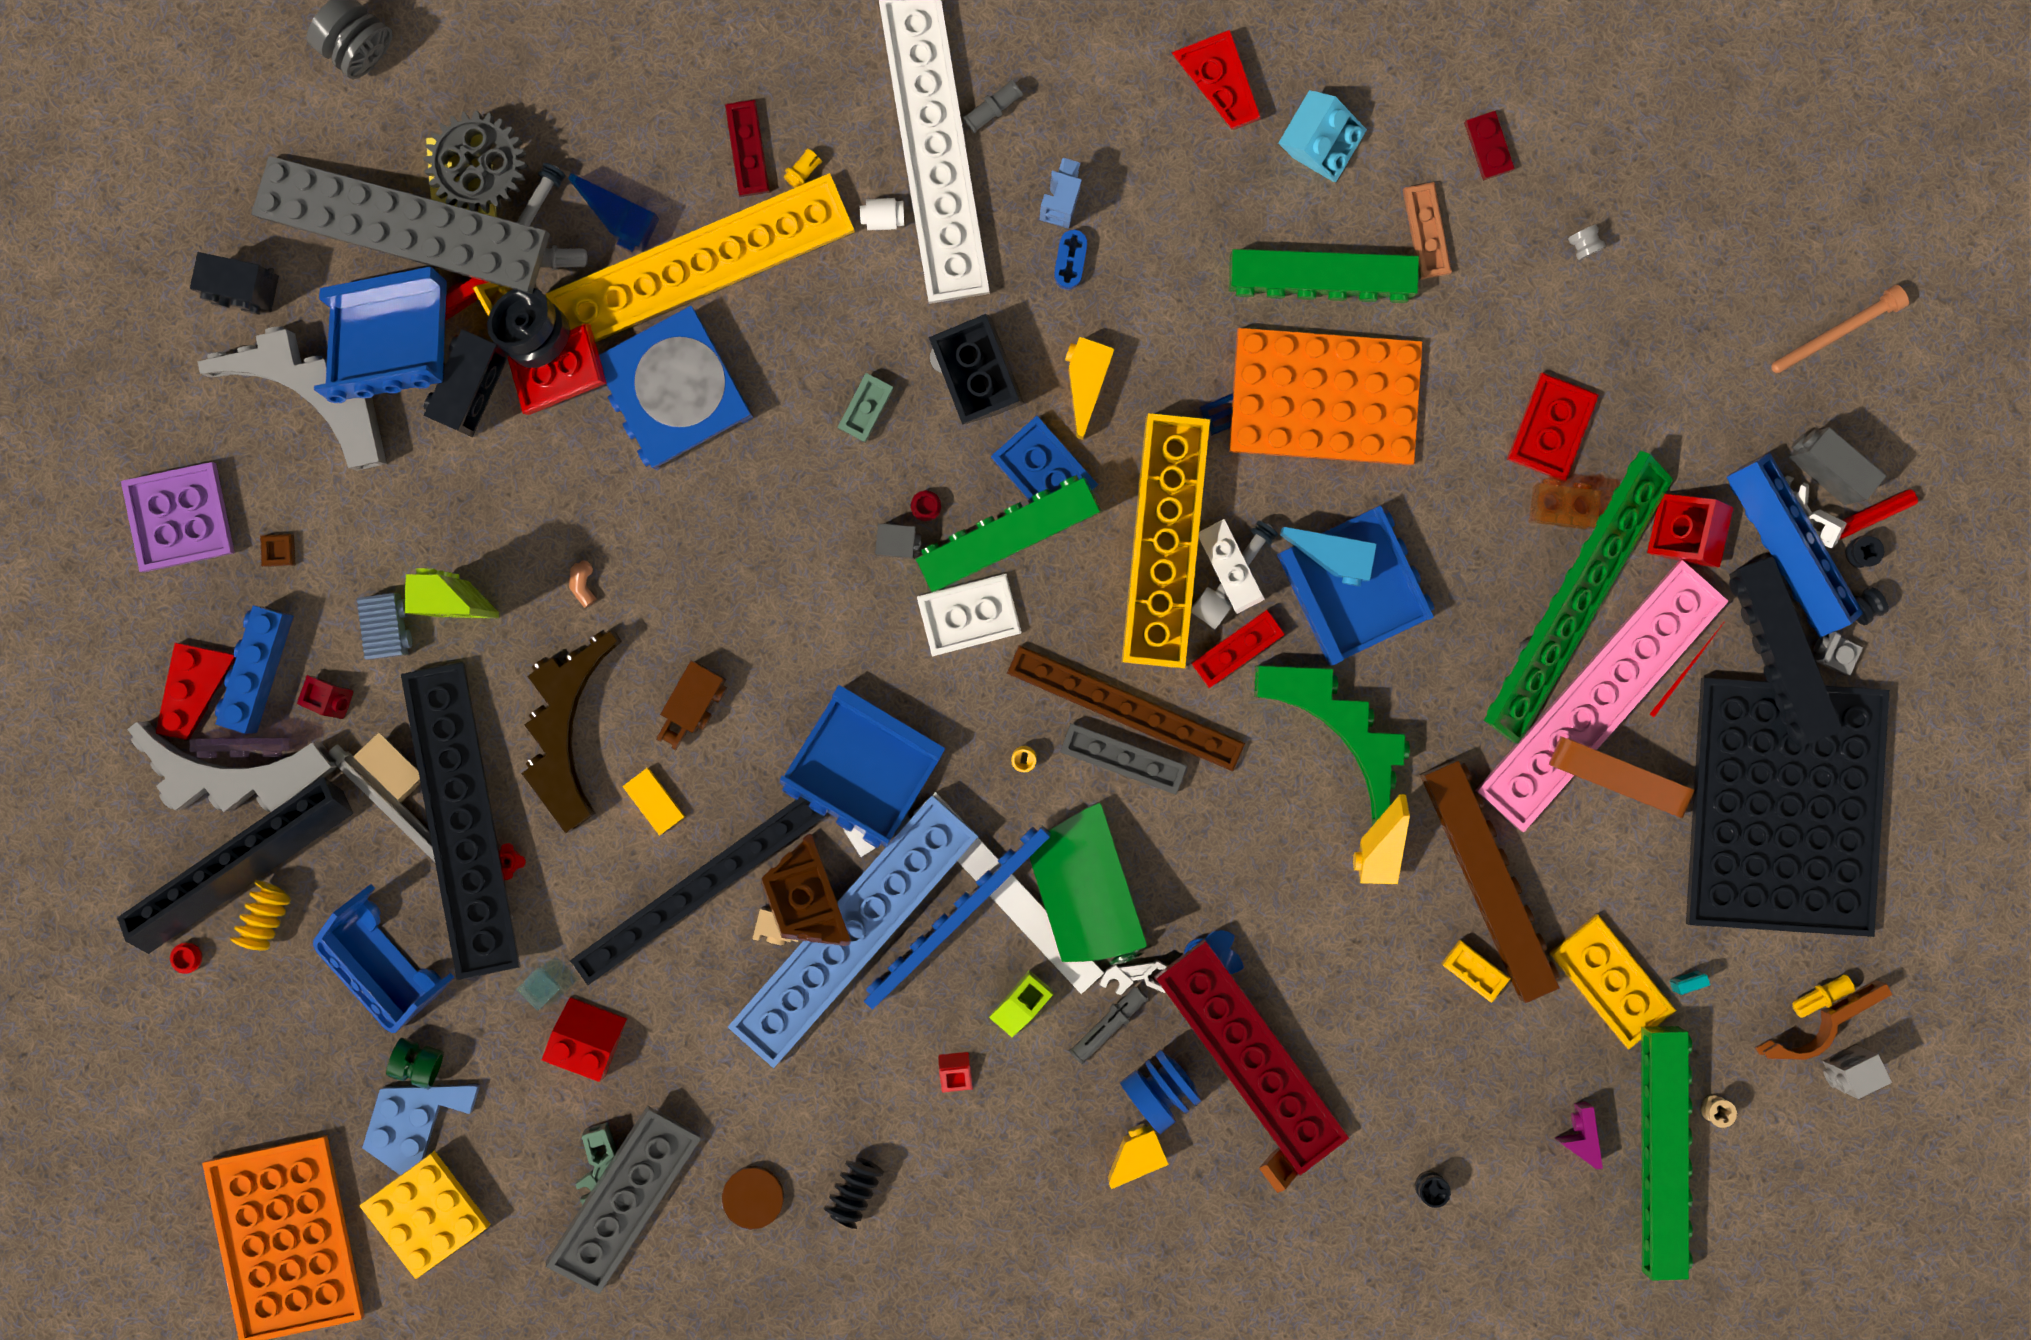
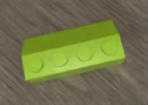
(444, 595)

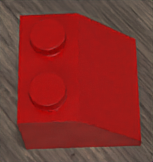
(1690, 530)
(584, 1039)

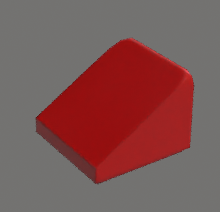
(955, 1072)

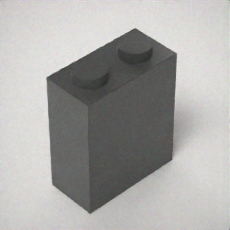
(1836, 466)

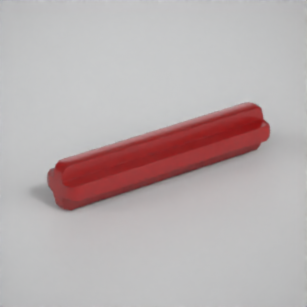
(1879, 512)

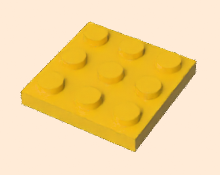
(425, 1215)

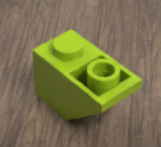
(1021, 1004)

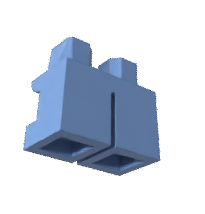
(1066, 189)

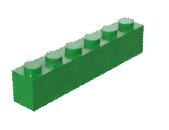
(1323, 274)
(1009, 534)

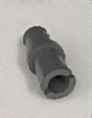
(993, 106)

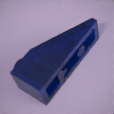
(623, 219)

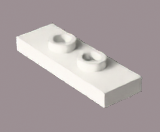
(1230, 566)

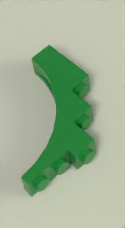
(1312, 691)

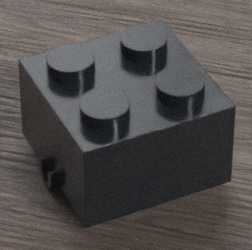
(234, 283)

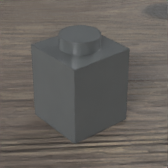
(897, 541)

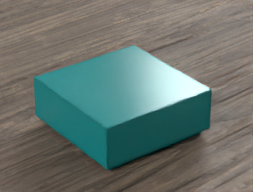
(1689, 982)

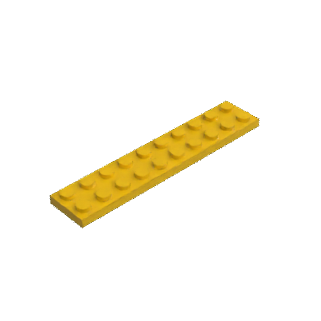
(706, 259)

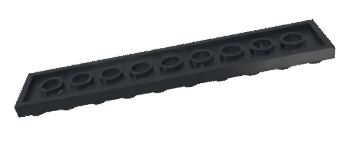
(460, 821)

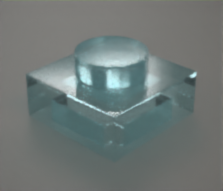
(539, 988)

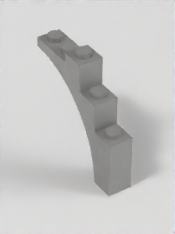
(280, 361)
(228, 787)

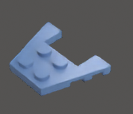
(406, 1119)

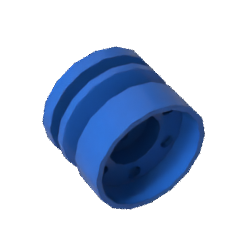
(1160, 1091)

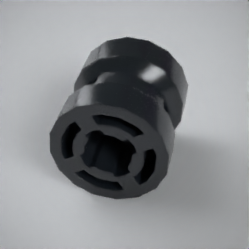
(1435, 1194)

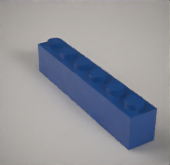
(1794, 545)

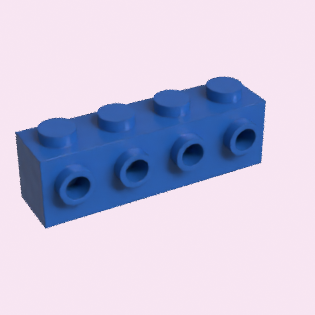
(253, 669)

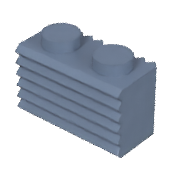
(383, 626)

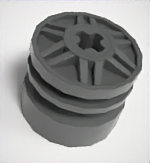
(349, 37)

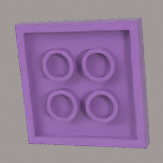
(177, 517)

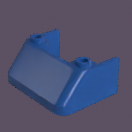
(373, 965)

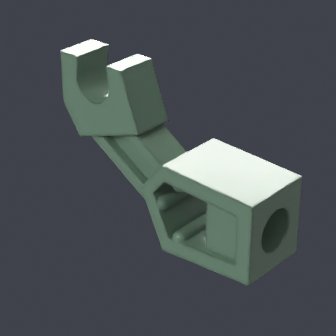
(595, 1137)

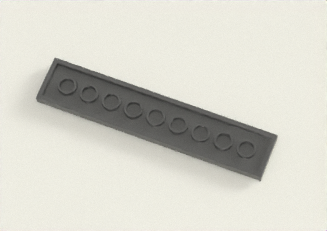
(401, 224)

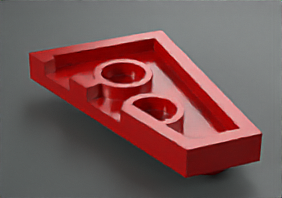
(1221, 78)
(189, 687)

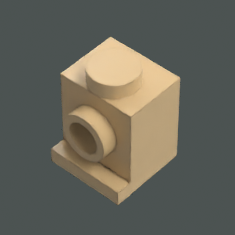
(767, 927)

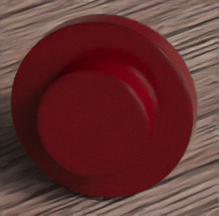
(925, 505)

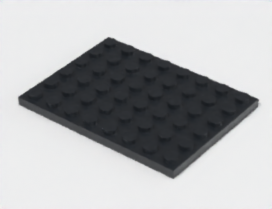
(1783, 828)

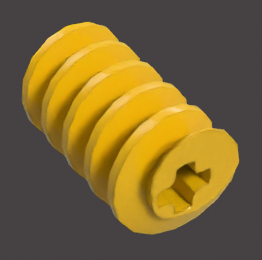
(262, 917)

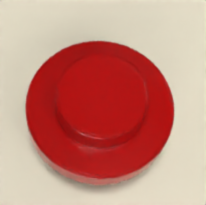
(186, 958)

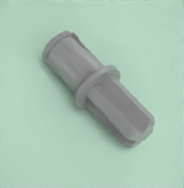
(558, 258)

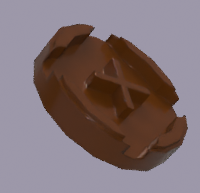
(752, 1197)

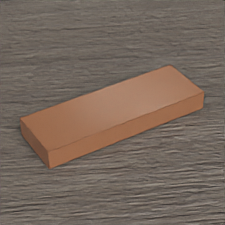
(1427, 230)

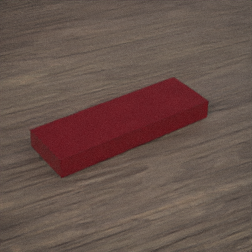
(747, 148)

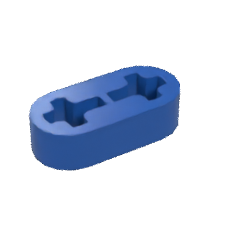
(1077, 260)

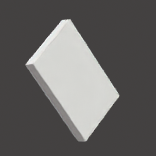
(969, 615)

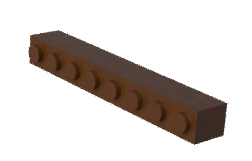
(1490, 881)

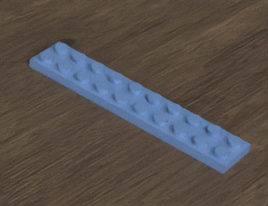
(871, 915)

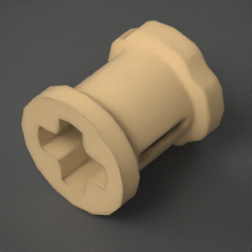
(1727, 1113)

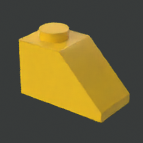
(1137, 1156)

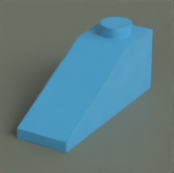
(1338, 555)

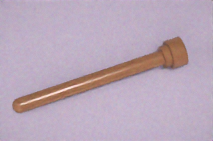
(1892, 300)

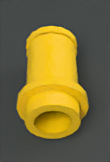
(802, 168)

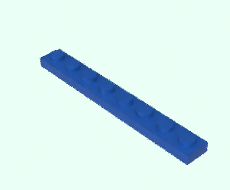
(947, 924)

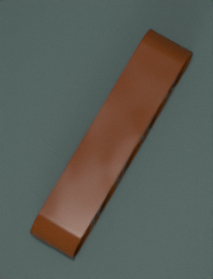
(1621, 777)

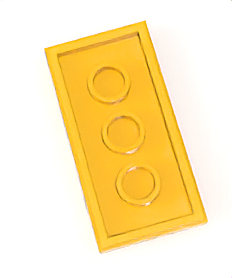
(1612, 980)

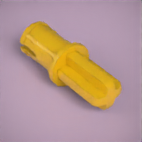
(1823, 996)

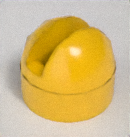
(1017, 755)

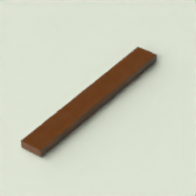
(1125, 708)

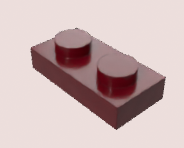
(1489, 145)

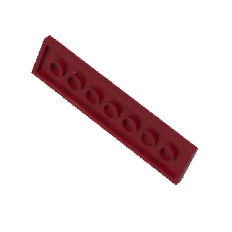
(1251, 1057)

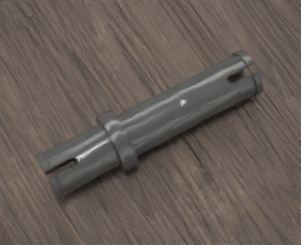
(1108, 1025)

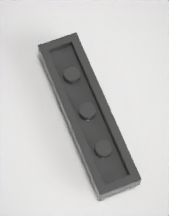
(1123, 758)

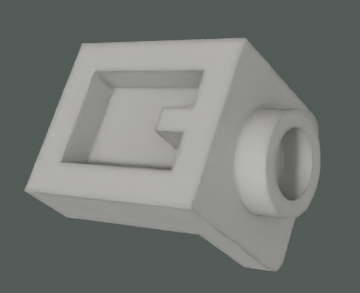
(1837, 653)

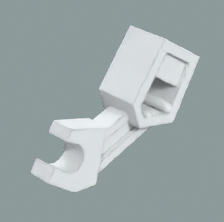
(1833, 525)
(1129, 973)

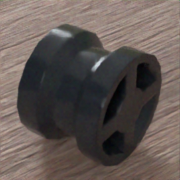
(1858, 555)
(1872, 604)

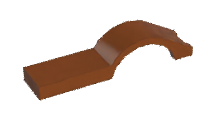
(1831, 1018)

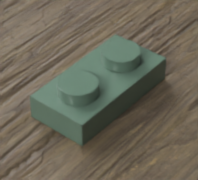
(865, 407)

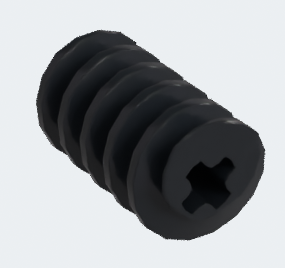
(854, 1192)

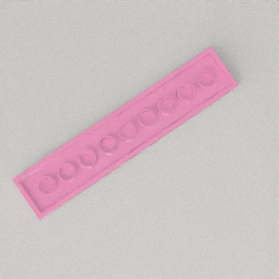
(1603, 692)

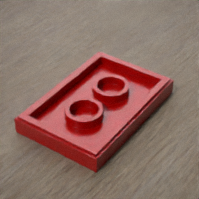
(567, 376)
(1552, 427)

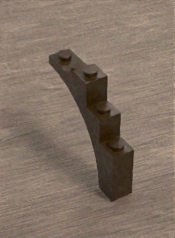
(561, 686)

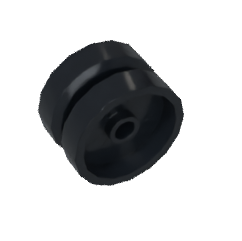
(528, 328)

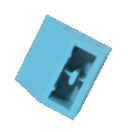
(1322, 135)

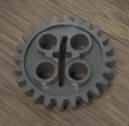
(456, 141)

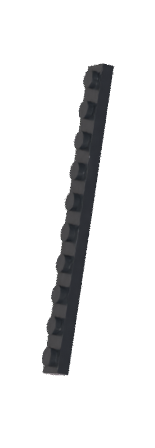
(695, 889)

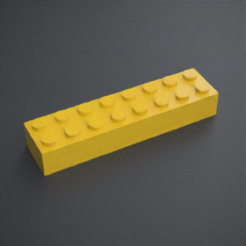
(1165, 540)

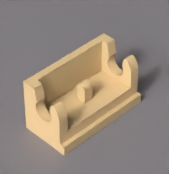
(389, 767)

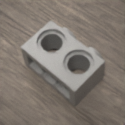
(1856, 1072)

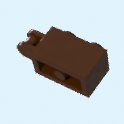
(691, 702)

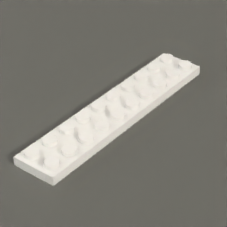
(934, 149)

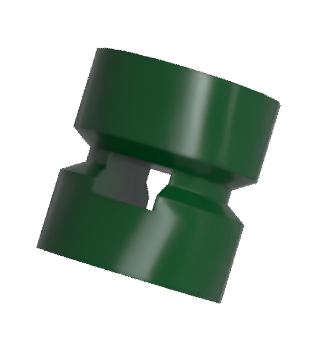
(425, 1060)

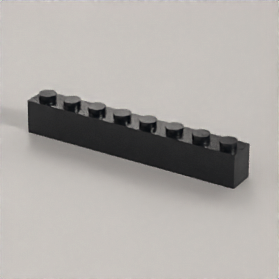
(234, 865)

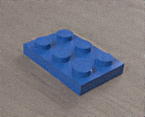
(1038, 460)

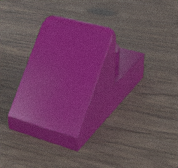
(1586, 1142)

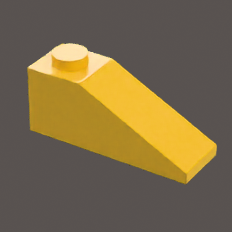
(1086, 374)
(1383, 845)

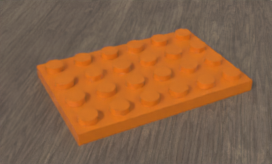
(1325, 396)
(283, 1239)

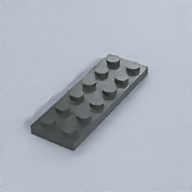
(623, 1200)

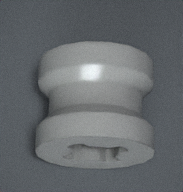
(1587, 242)

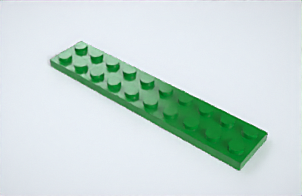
(1579, 597)

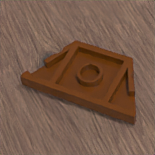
(803, 898)

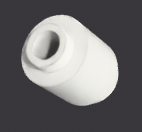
(882, 214)

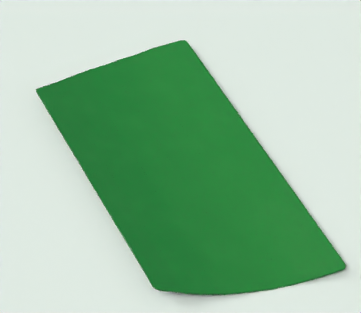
(1086, 890)

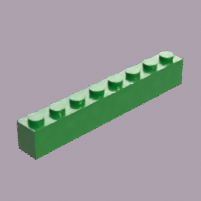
(1666, 1152)

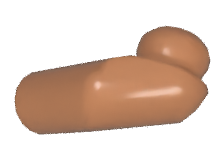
(578, 580)

